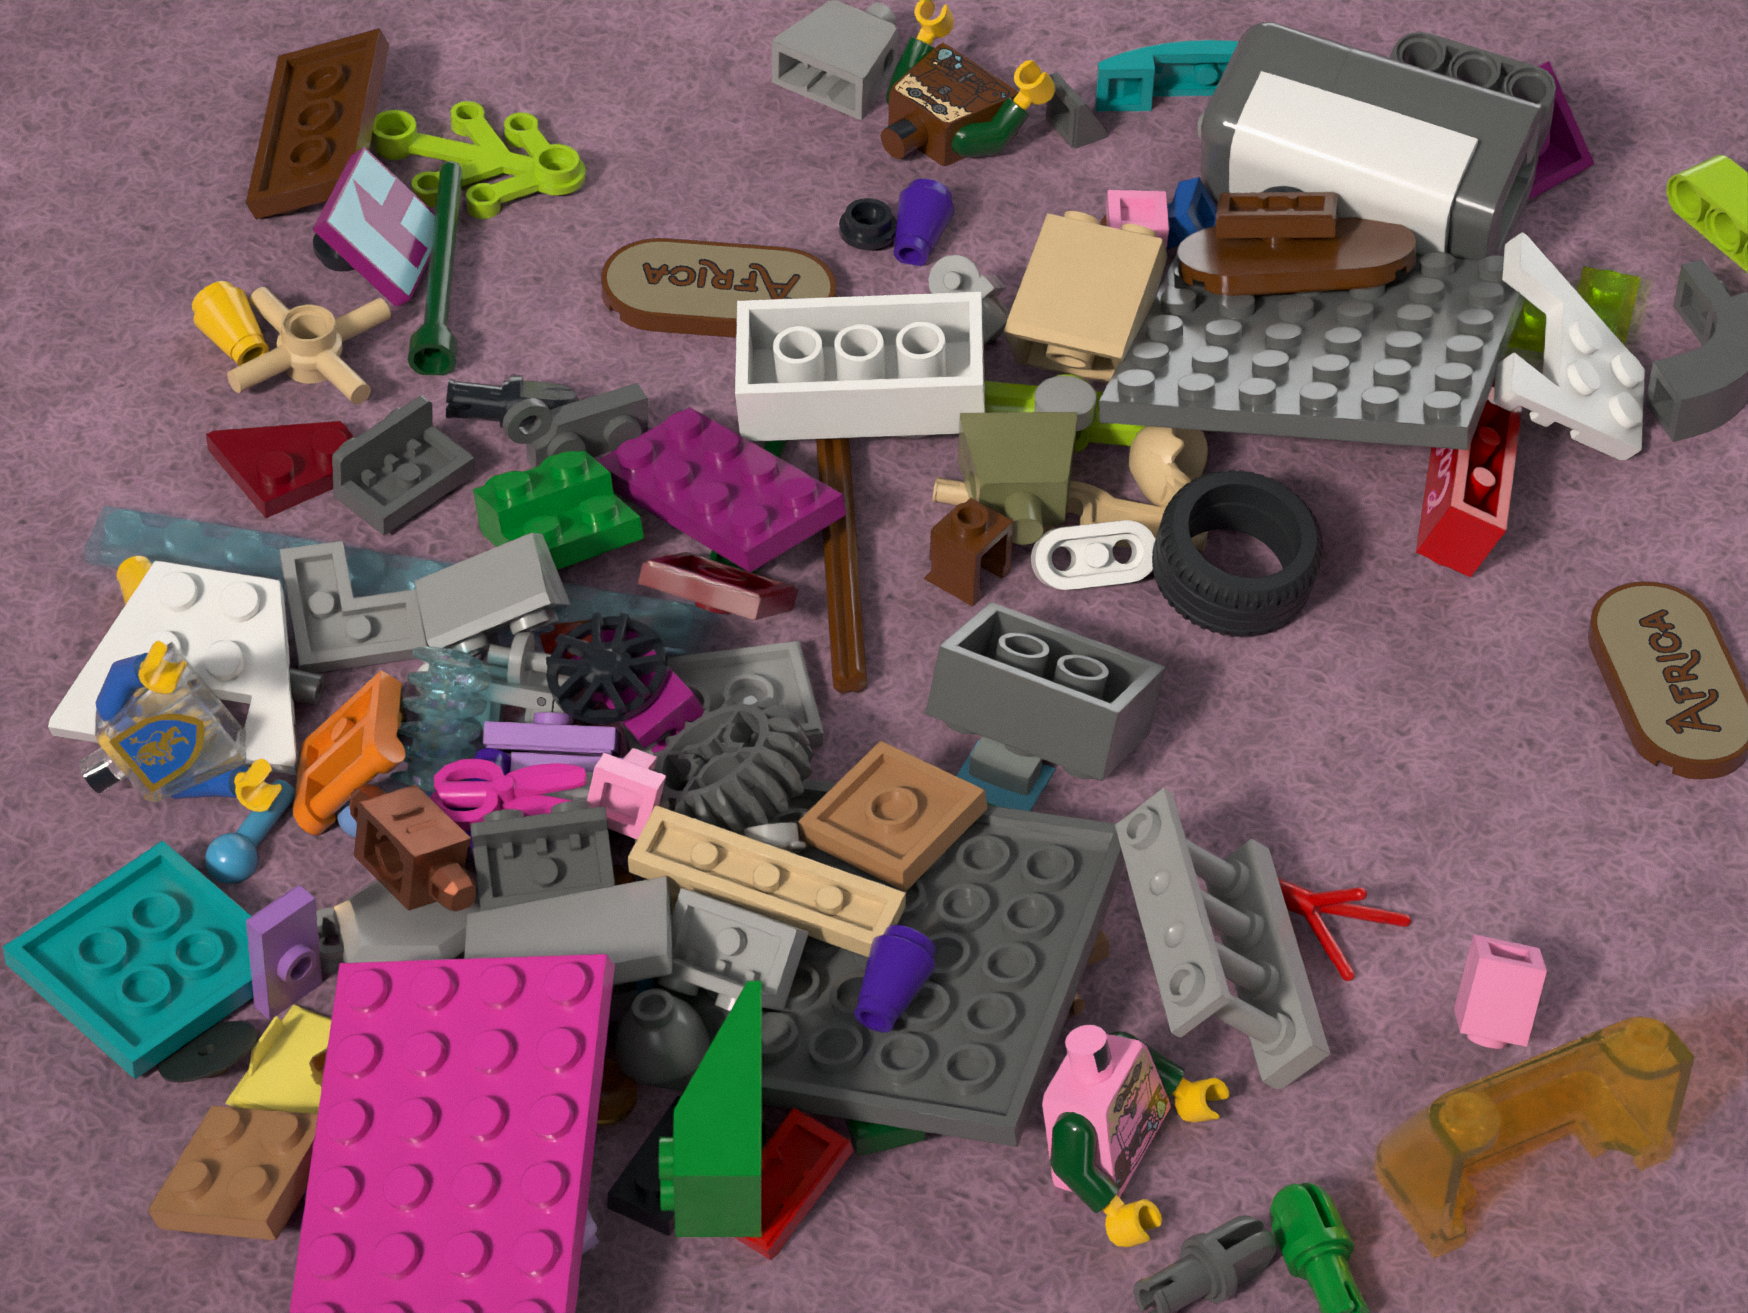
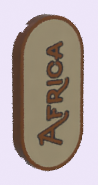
(697, 283)
(1671, 678)

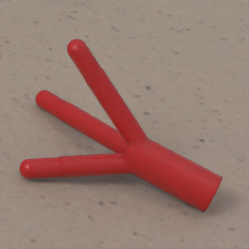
(1335, 902)

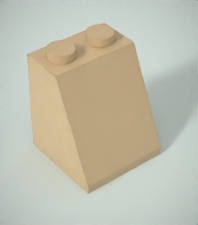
(1084, 295)

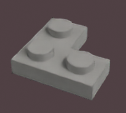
(339, 630)

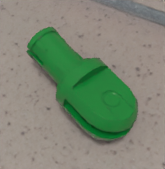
(1316, 1246)

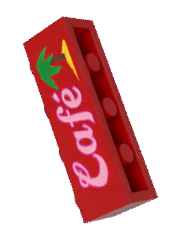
(1470, 492)

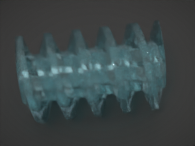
(444, 713)

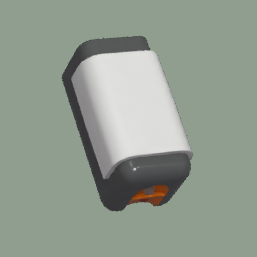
(1408, 139)

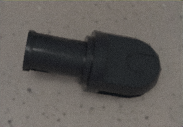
(493, 401)

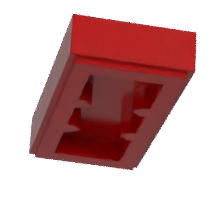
(795, 1172)

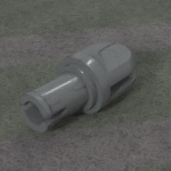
(1209, 1266)

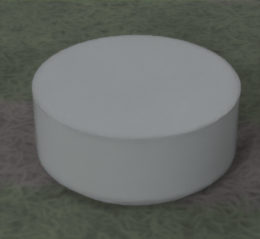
(1067, 395)

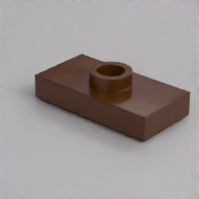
(1277, 215)

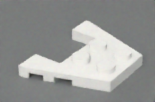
(1587, 371)
(229, 633)

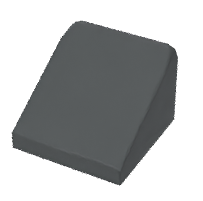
(1072, 116)

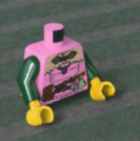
(1105, 1115)

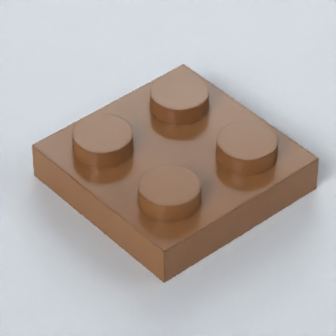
(892, 815)
(239, 1174)

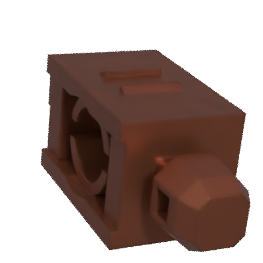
(412, 847)

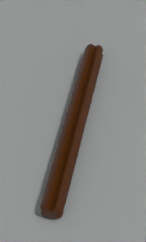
(842, 572)

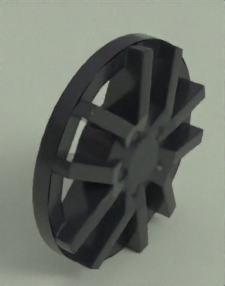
(607, 668)

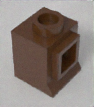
(963, 543)

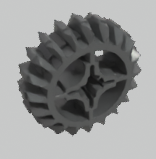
(735, 764)

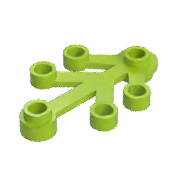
(547, 169)

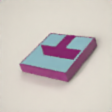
(378, 227)

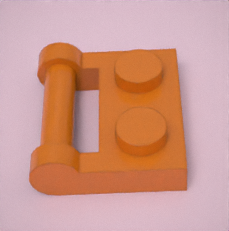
(348, 752)

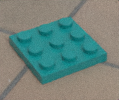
(141, 959)

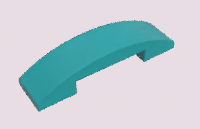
(1157, 70)

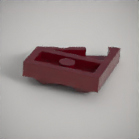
(281, 462)

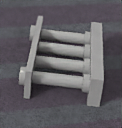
(1255, 931)

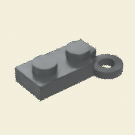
(591, 424)

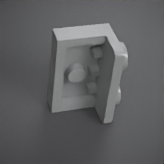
(726, 946)

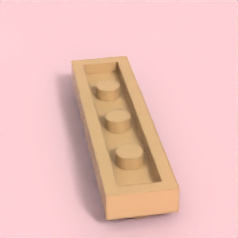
(765, 880)

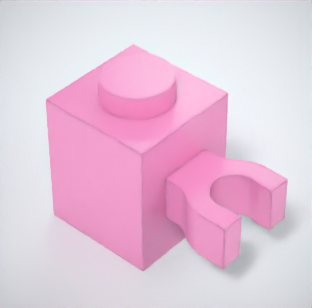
(1499, 992)

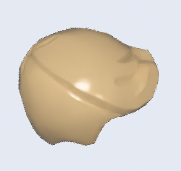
(1166, 460)

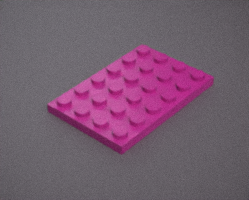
(455, 1136)

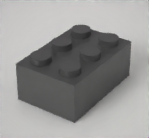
(1044, 691)

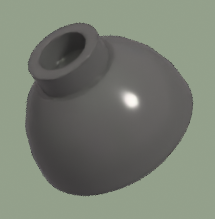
(660, 1038)

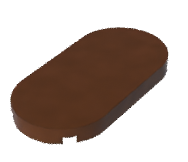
(1359, 257)

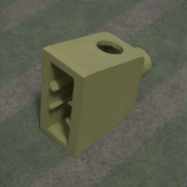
(1019, 466)

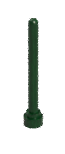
(433, 344)

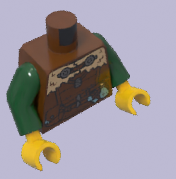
(951, 103)

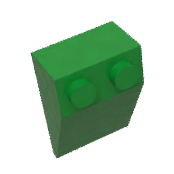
(715, 1157)

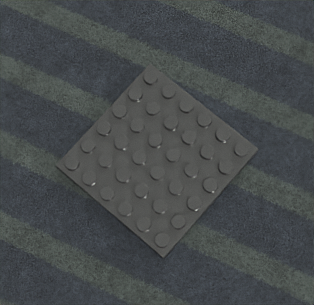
(1330, 364)
(1012, 936)

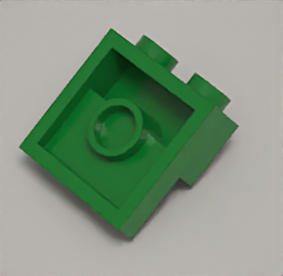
(565, 501)

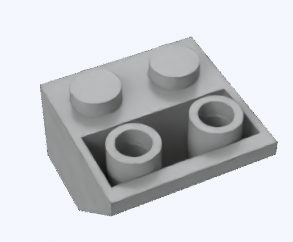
(491, 593)

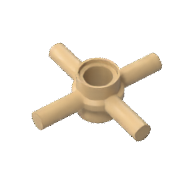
(309, 345)

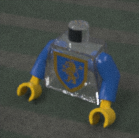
(171, 735)

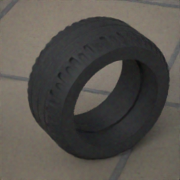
(1246, 505)

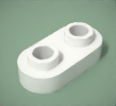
(1092, 555)

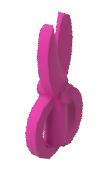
(515, 790)

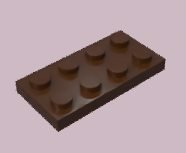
(315, 120)

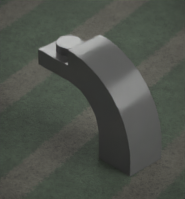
(1709, 384)

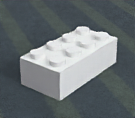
(858, 365)

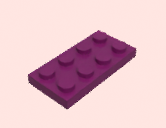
(722, 489)

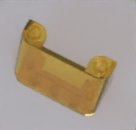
(1606, 1088)

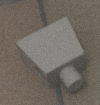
(838, 56)

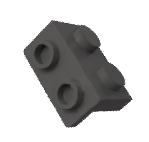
(398, 467)
(541, 854)

